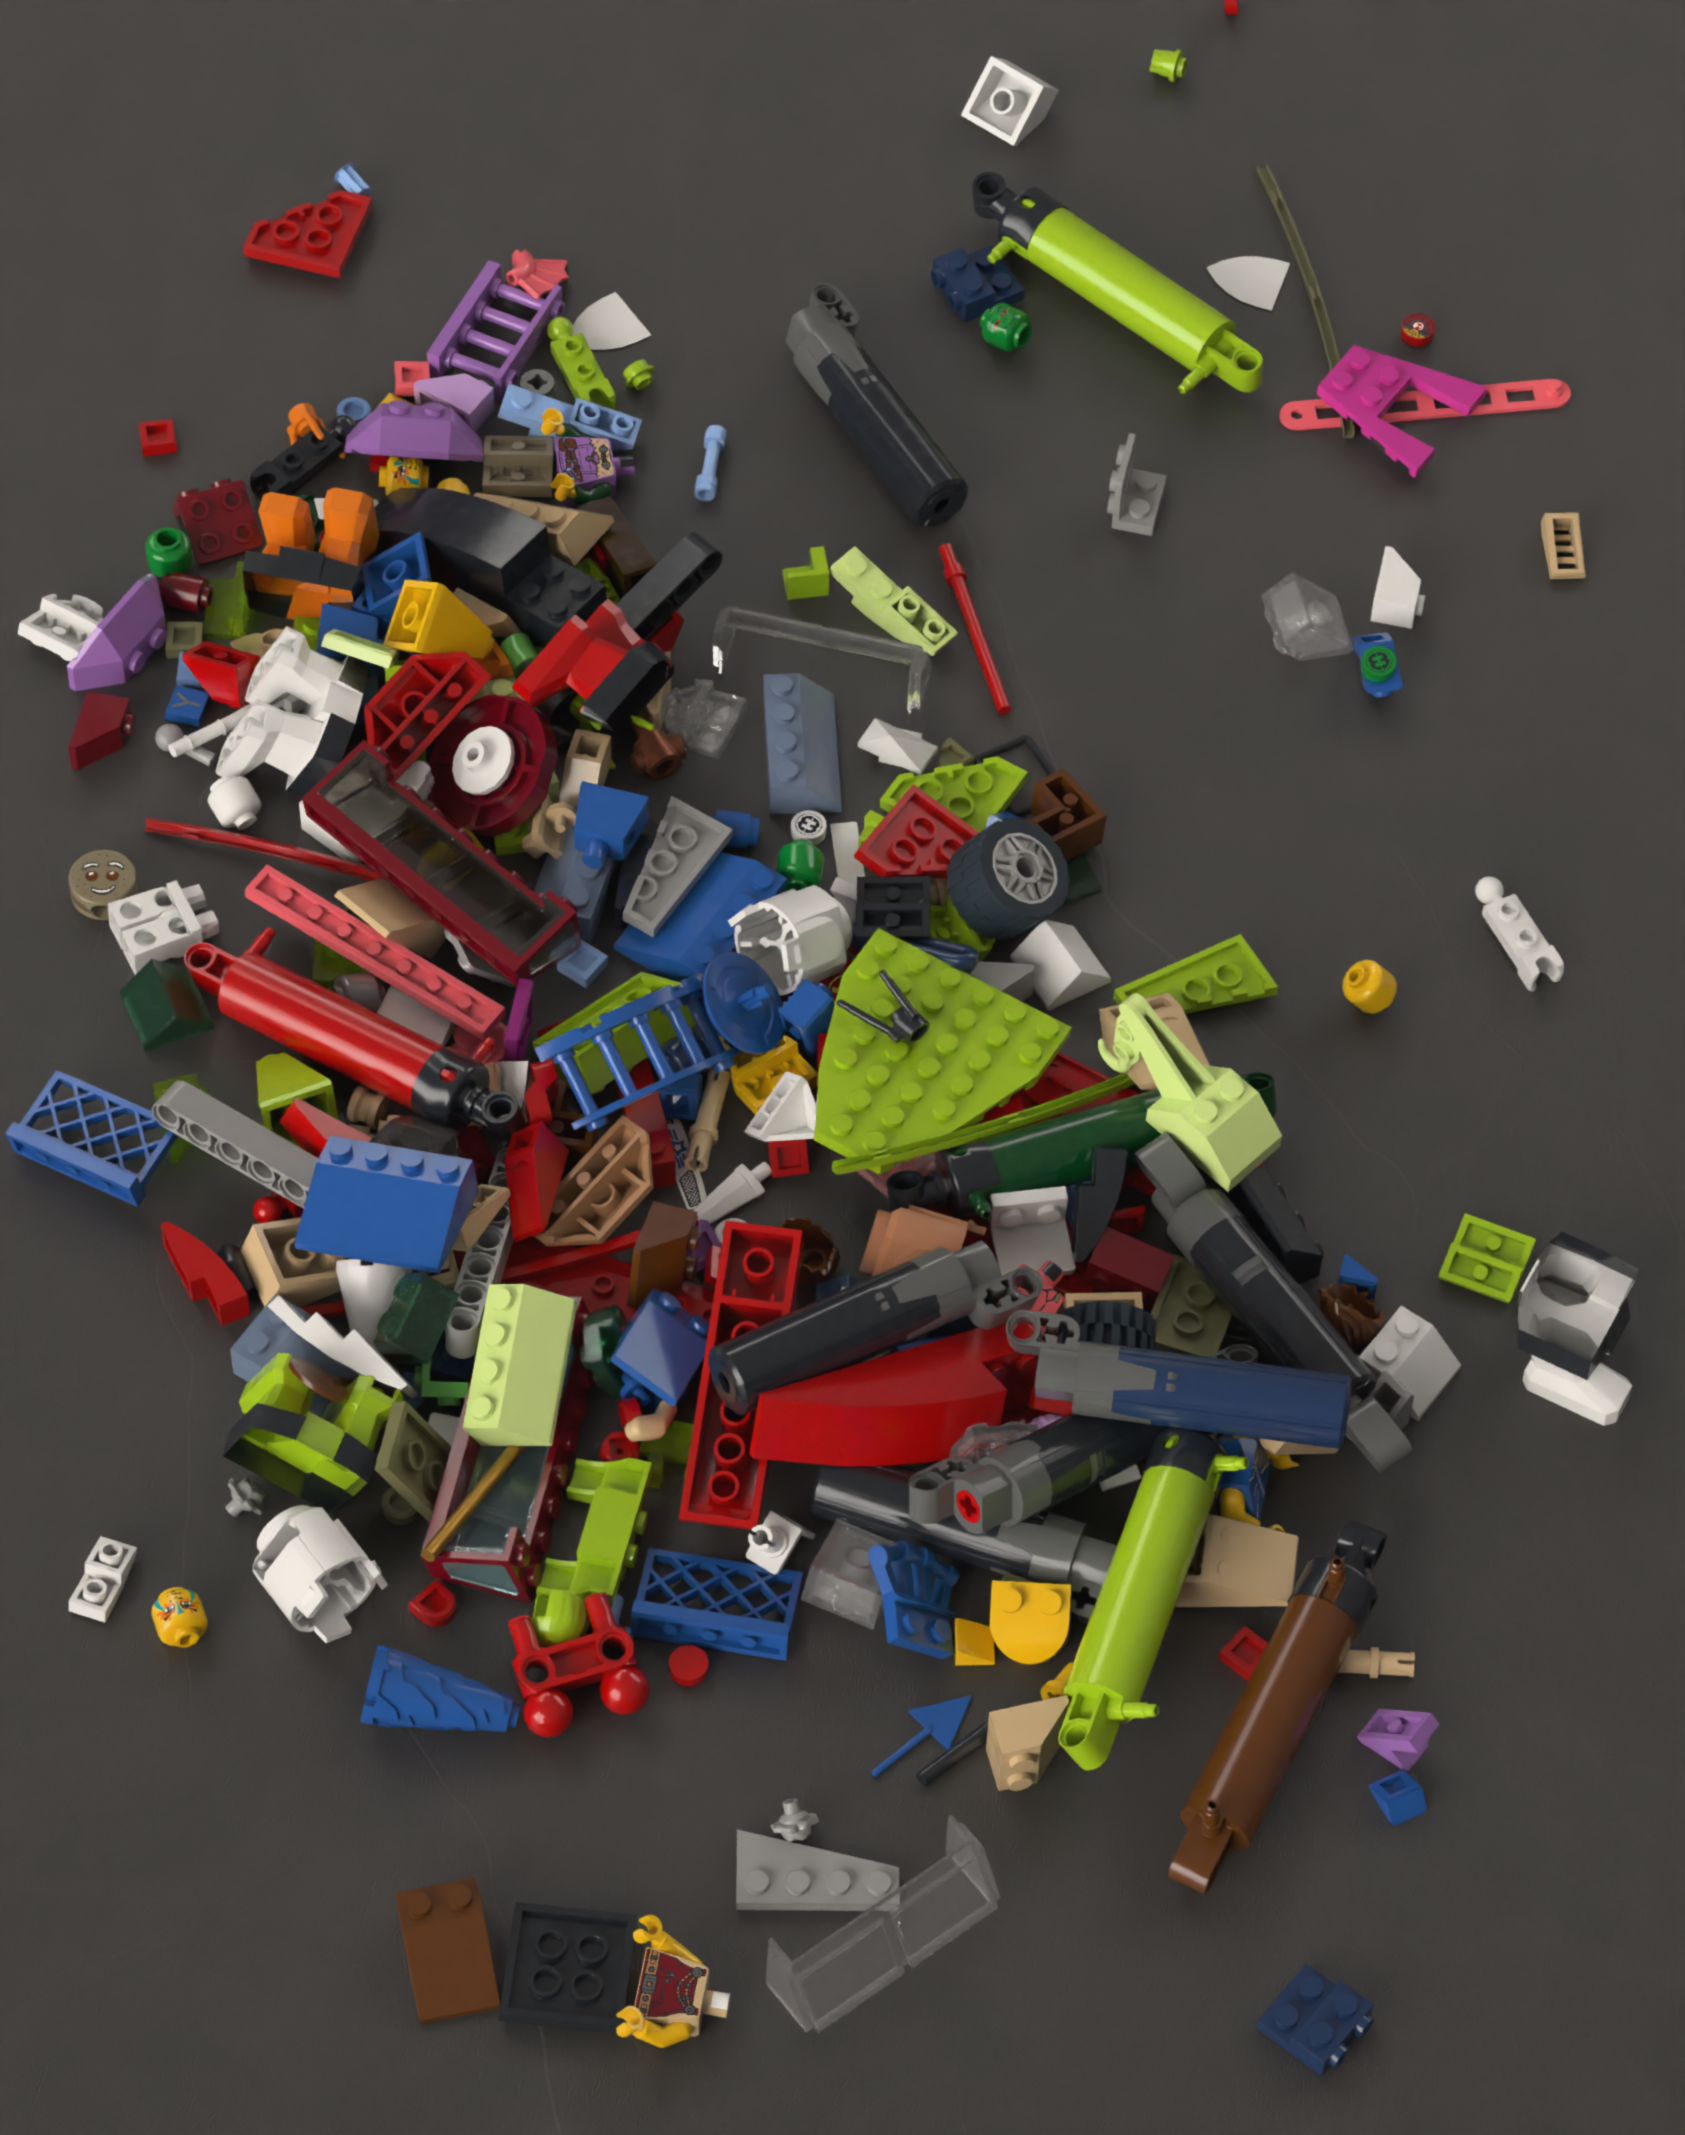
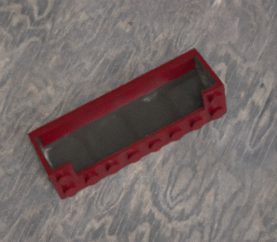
(442, 867)

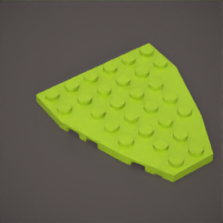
(967, 1062)

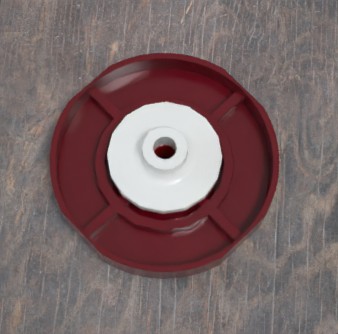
(493, 765)

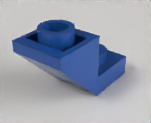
(1380, 689)

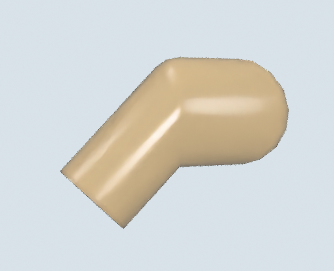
(651, 1426)

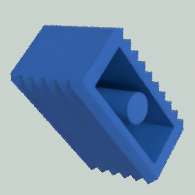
(807, 1015)

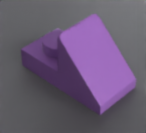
(1399, 1735)

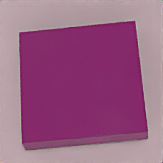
(520, 1022)

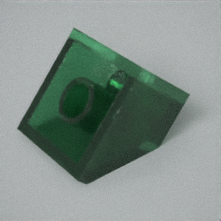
(414, 1319)

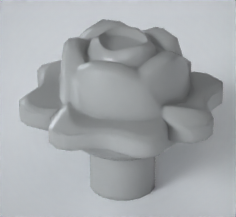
(245, 1496)
(794, 1823)

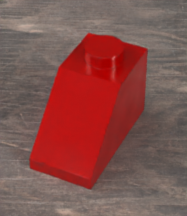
(222, 671)

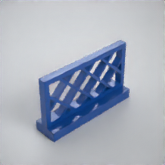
(72, 1159)
(711, 1626)

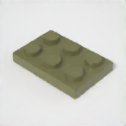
(1189, 1313)
(412, 1458)

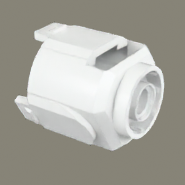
(795, 936)
(314, 1570)

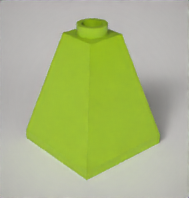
(280, 1081)

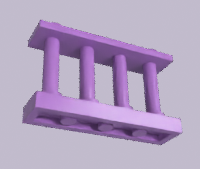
(475, 308)

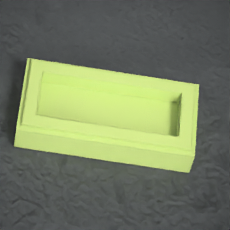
(360, 648)

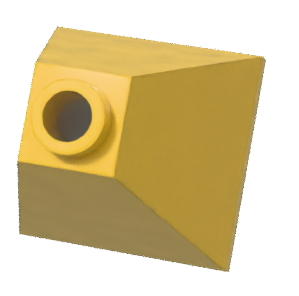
(436, 621)

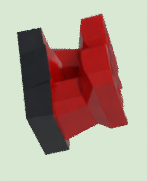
(602, 664)

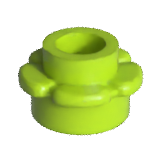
(639, 374)

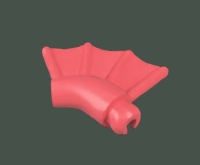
(535, 275)

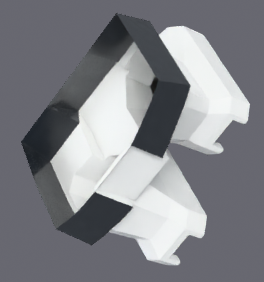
(295, 743)
(1569, 1320)

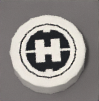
(809, 826)

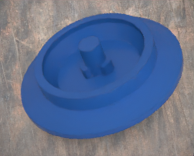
(742, 1003)

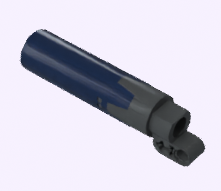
(1183, 1388)

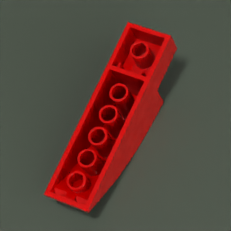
(752, 1288)
(896, 1405)

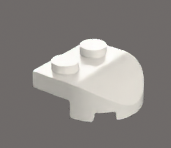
(62, 624)

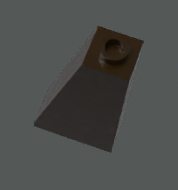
(624, 551)

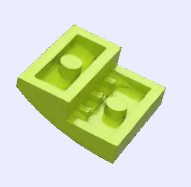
(1487, 1258)

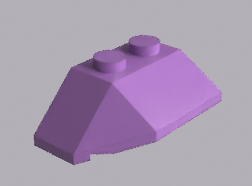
(415, 433)
(121, 639)

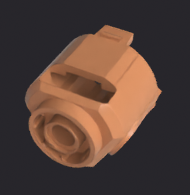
(910, 1233)

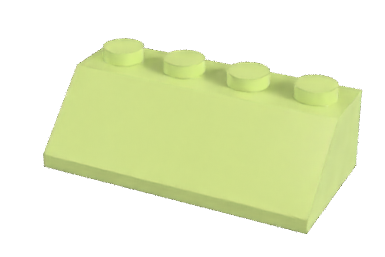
(519, 1366)

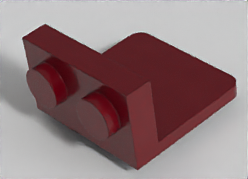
(218, 521)

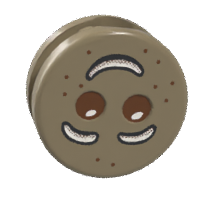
(99, 880)

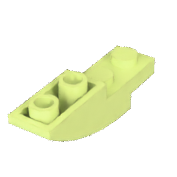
(890, 607)

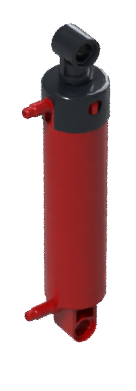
(354, 1039)

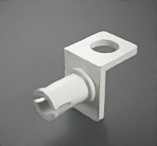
(775, 1541)

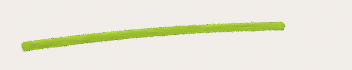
(982, 1130)

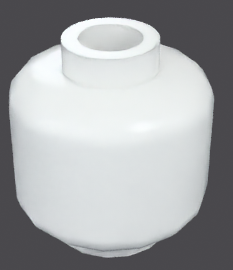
(234, 802)

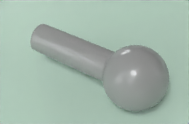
(170, 733)

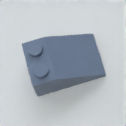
(270, 1336)

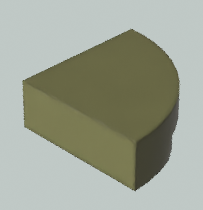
(953, 753)

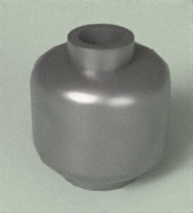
(361, 988)

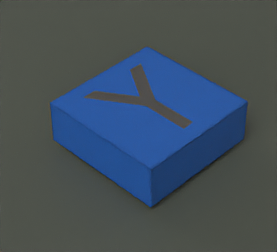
(187, 706)

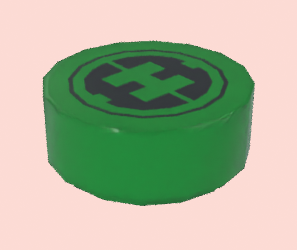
(1378, 664)

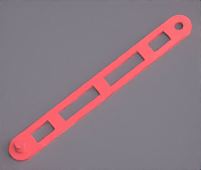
(1547, 395)

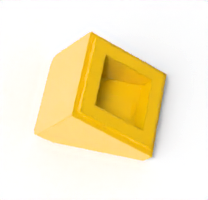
(973, 1643)

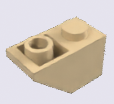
(586, 761)

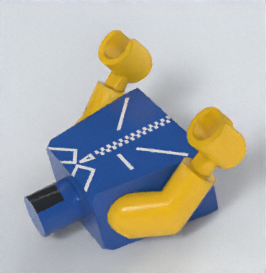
(1244, 1489)

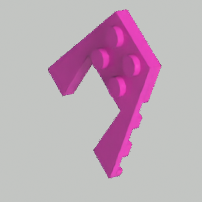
(1370, 382)

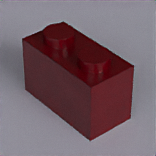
(1127, 1266)

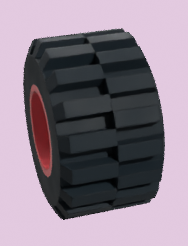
(1112, 1324)

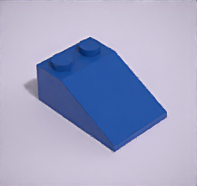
(662, 1345)

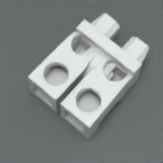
(160, 923)

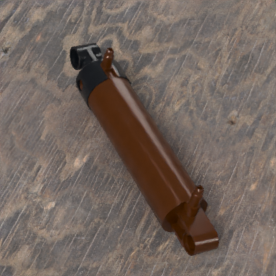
(1277, 1706)

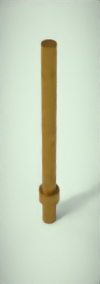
(471, 1502)

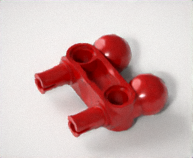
(575, 1665)

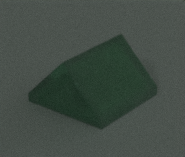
(164, 1005)

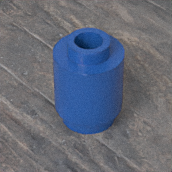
(744, 827)

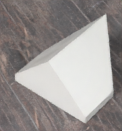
(786, 1112)

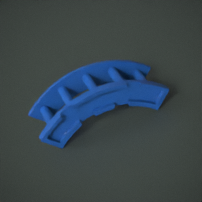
(637, 1016)

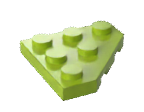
(966, 791)

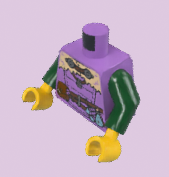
(583, 463)

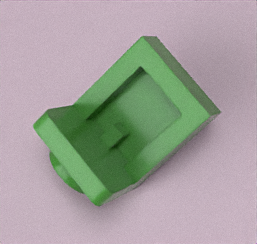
(447, 1392)

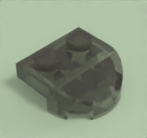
(420, 1135)

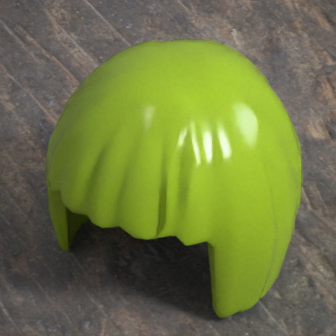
(559, 1618)

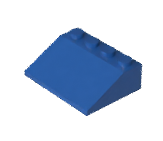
(700, 923)
(386, 1204)

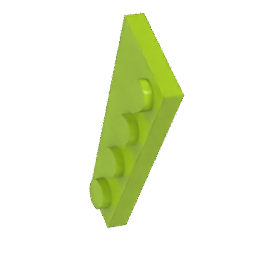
(1208, 979)

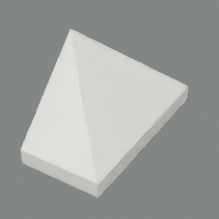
(897, 746)

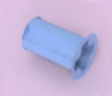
(352, 180)

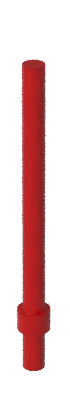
(956, 577)

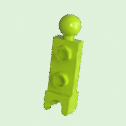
(579, 364)

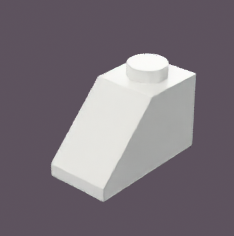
(1397, 592)

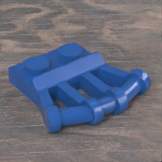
(913, 1611)

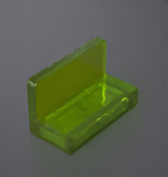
(229, 608)

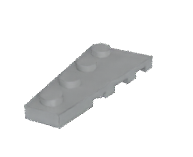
(676, 861)
(802, 1877)

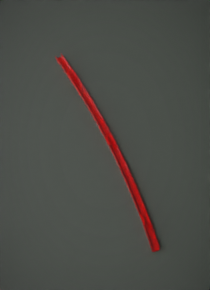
(261, 845)
(524, 1270)

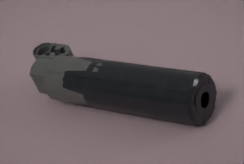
(872, 409)
(870, 1321)
(1037, 1549)

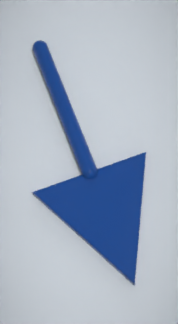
(939, 1720)

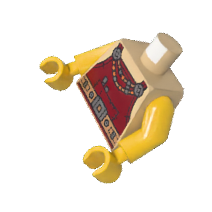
(670, 1991)

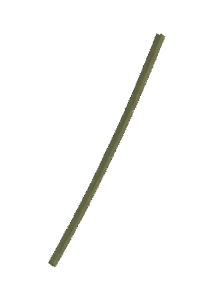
(1308, 276)

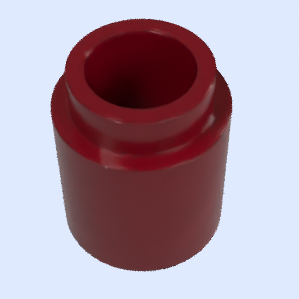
(186, 592)

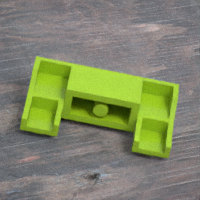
(610, 1530)

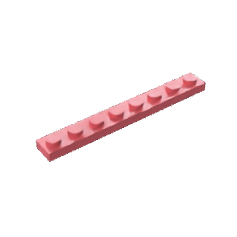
(374, 952)

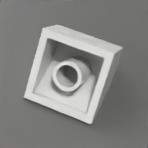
(1009, 101)
(1414, 1356)

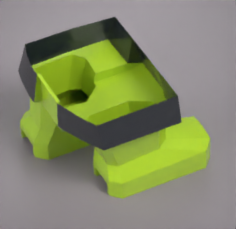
(306, 1454)

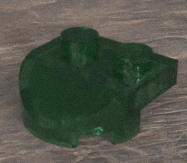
(601, 1337)

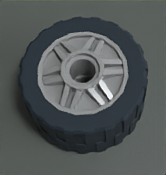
(1008, 879)

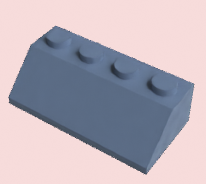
(800, 745)
(580, 884)

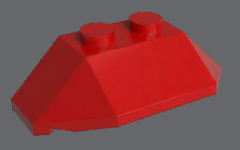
(420, 704)

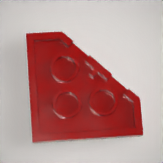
(312, 236)
(914, 838)

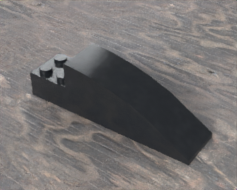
(491, 556)

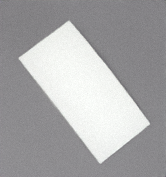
(350, 1352)

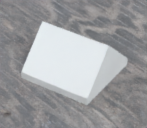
(1061, 962)

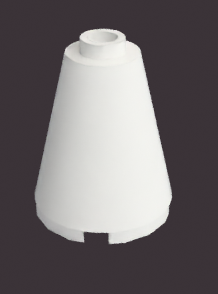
(367, 1292)

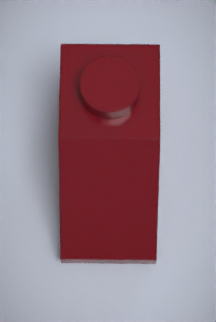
(100, 728)

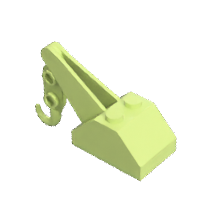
(1202, 1107)

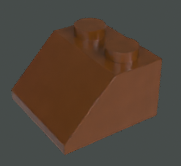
(663, 1252)

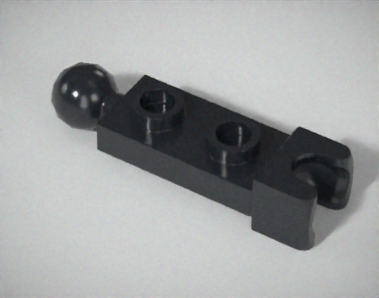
(302, 459)

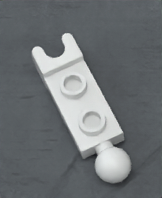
(1518, 934)

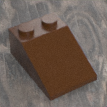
(447, 1950)

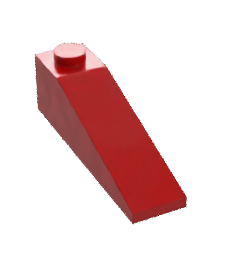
(650, 1117)

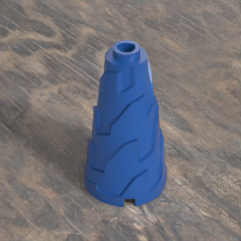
(428, 1696)

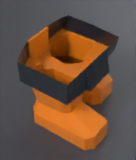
(292, 577)

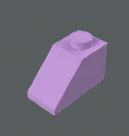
(466, 395)

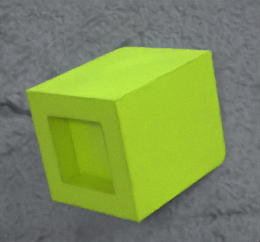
(808, 580)

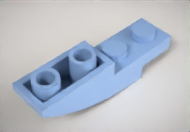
(527, 407)

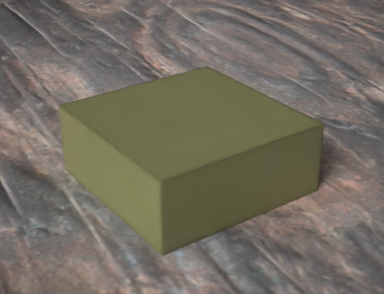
(182, 637)

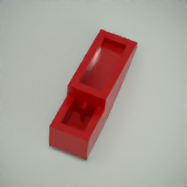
(205, 1274)

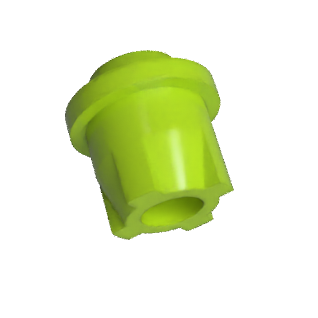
(1169, 64)

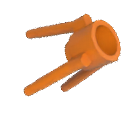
(302, 420)

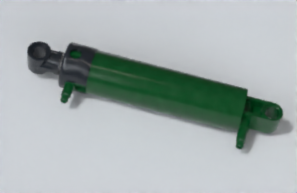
(1037, 1155)

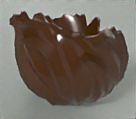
(819, 1254)
(1351, 1313)

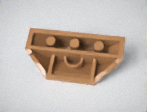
(601, 1188)

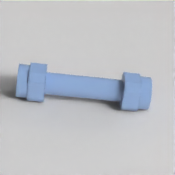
(714, 444)

